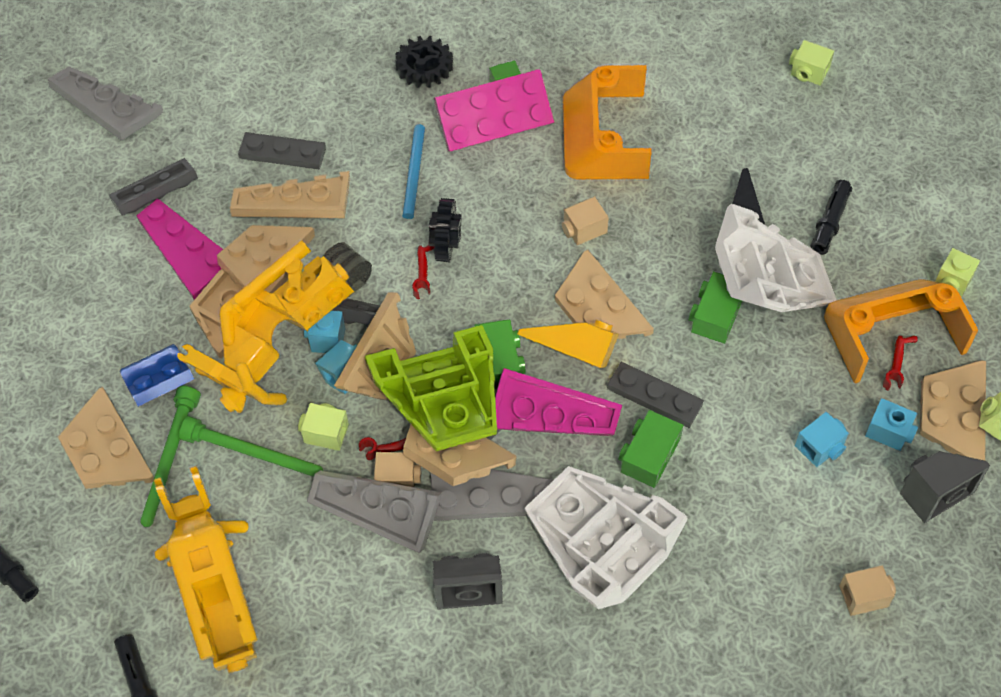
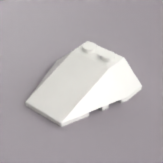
(768, 267)
(604, 534)

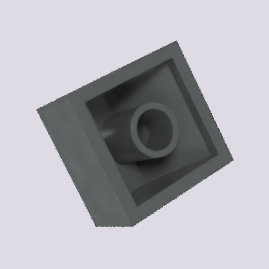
(941, 482)
(467, 581)

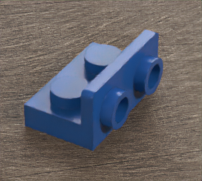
(156, 375)

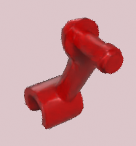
(422, 281)
(894, 373)
(389, 447)

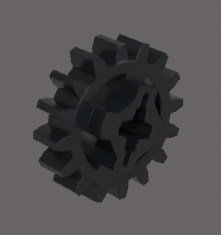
(424, 61)
(445, 230)

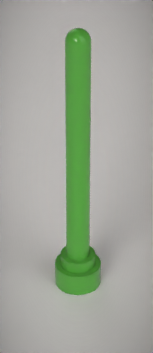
(185, 400)
(194, 430)

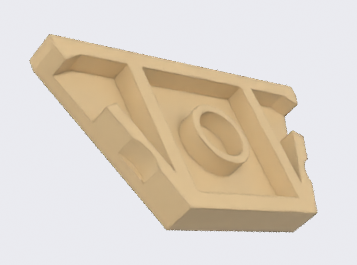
(258, 249)
(594, 295)
(209, 301)
(383, 333)
(952, 409)
(102, 446)
(459, 462)

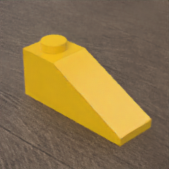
(580, 340)

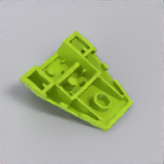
(443, 392)

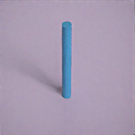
(413, 172)

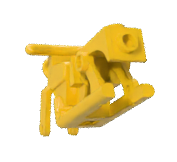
(253, 314)
(208, 579)

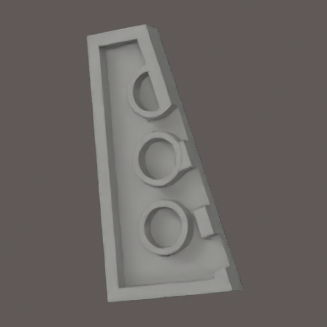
(104, 103)
(487, 497)
(381, 507)

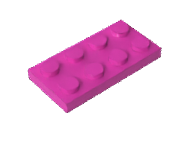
(493, 110)

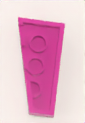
(182, 246)
(542, 406)

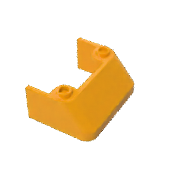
(597, 152)
(857, 315)

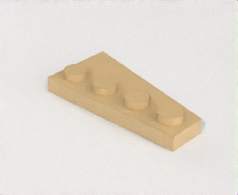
(294, 200)

